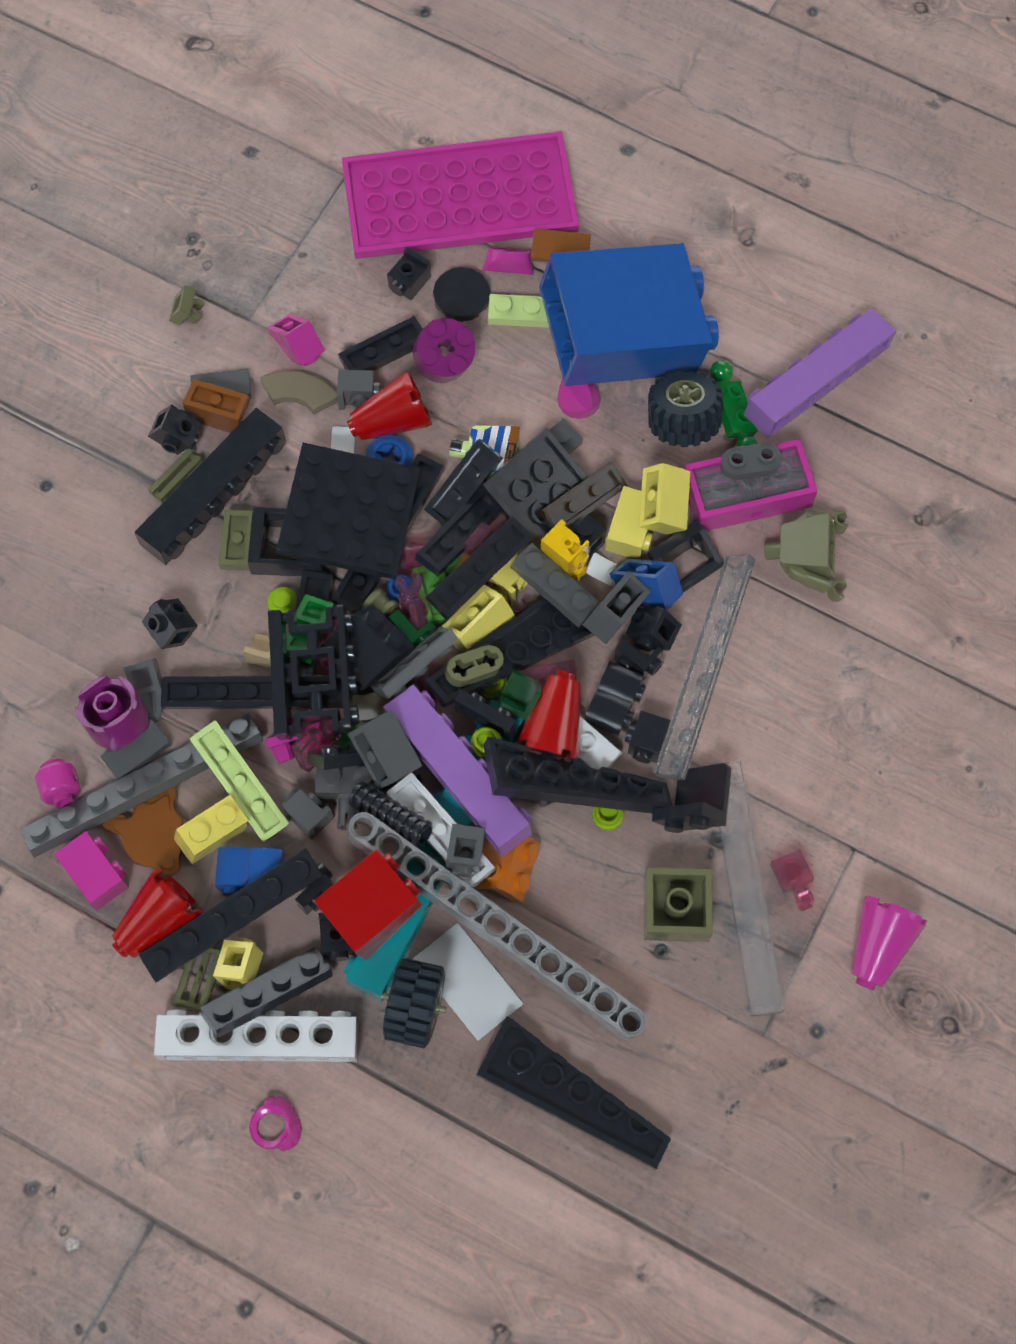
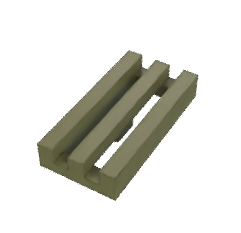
(186, 460)
(209, 986)

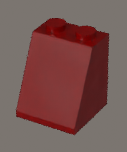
(370, 903)

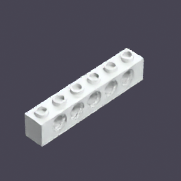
(341, 1047)

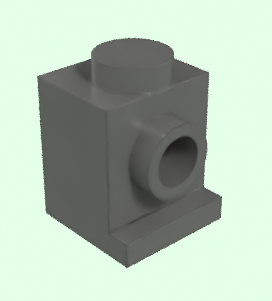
(355, 387)
(306, 812)
(468, 839)

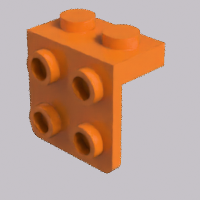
(511, 871)

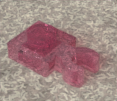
(312, 740)

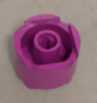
(458, 342)
(112, 712)

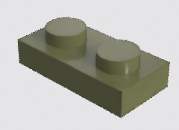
(235, 540)

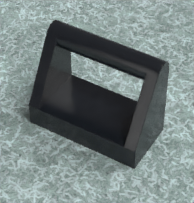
(681, 543)

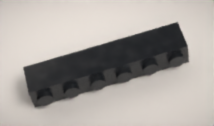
(211, 486)

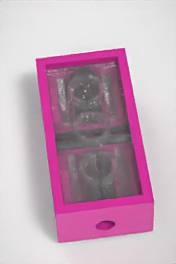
(728, 502)

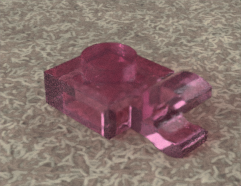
(412, 606)
(794, 874)

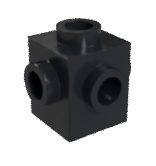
(175, 430)
(169, 623)
(653, 628)

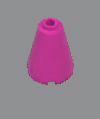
(883, 940)

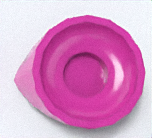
(508, 260)
(578, 400)

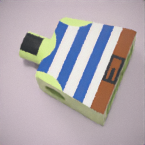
(500, 438)

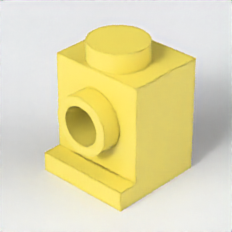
(507, 582)
(237, 963)

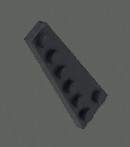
(523, 642)
(545, 778)
(547, 1081)

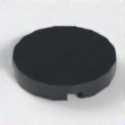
(461, 294)

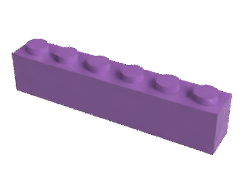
(819, 372)
(459, 771)

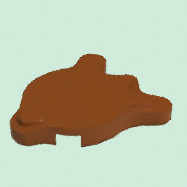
(151, 833)

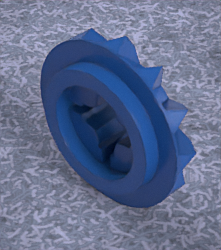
(386, 444)

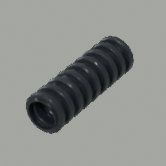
(391, 813)

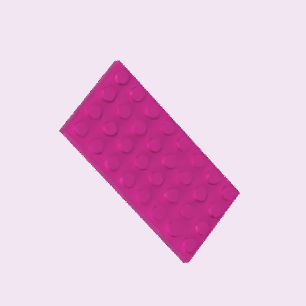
(458, 194)

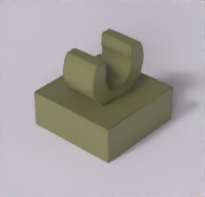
(183, 305)

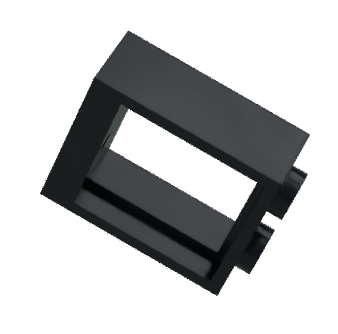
(258, 565)

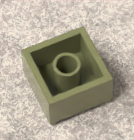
(678, 904)

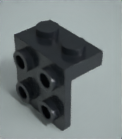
(699, 800)

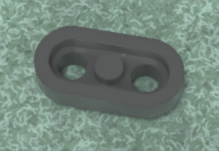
(752, 462)

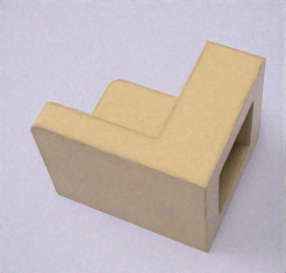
(259, 651)

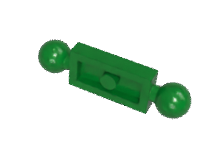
(733, 405)

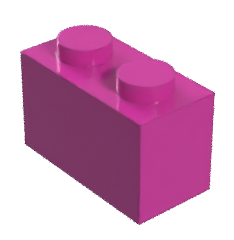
(91, 870)

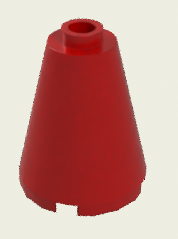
(391, 411)
(555, 718)
(154, 914)

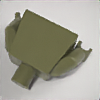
(809, 550)

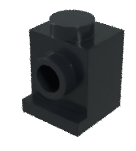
(409, 274)
(589, 530)
(336, 950)

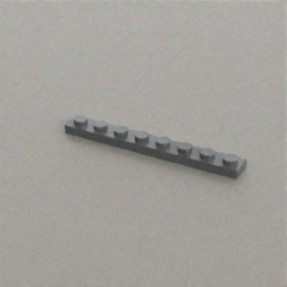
(130, 790)

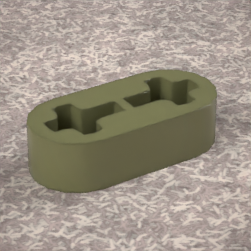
(472, 659)

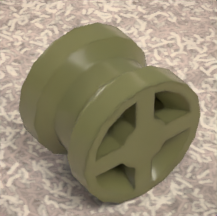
(380, 600)

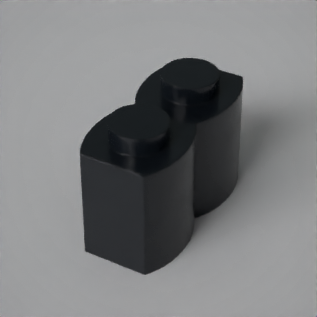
(615, 698)

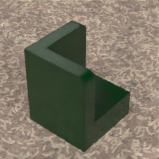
(519, 694)

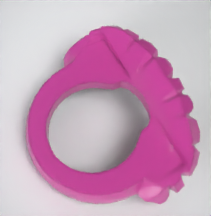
(289, 1137)

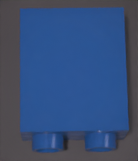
(626, 313)

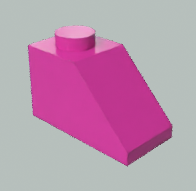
(297, 339)

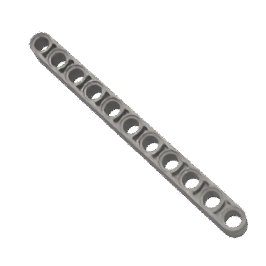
(512, 929)

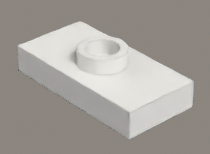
(595, 748)

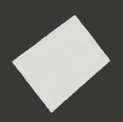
(471, 982)

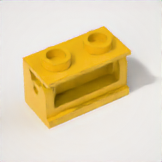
(565, 550)

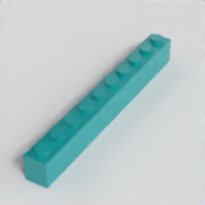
(377, 972)

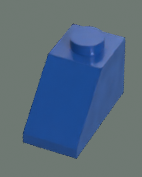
(657, 576)

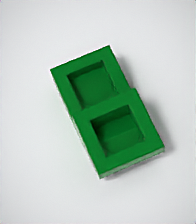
(309, 612)

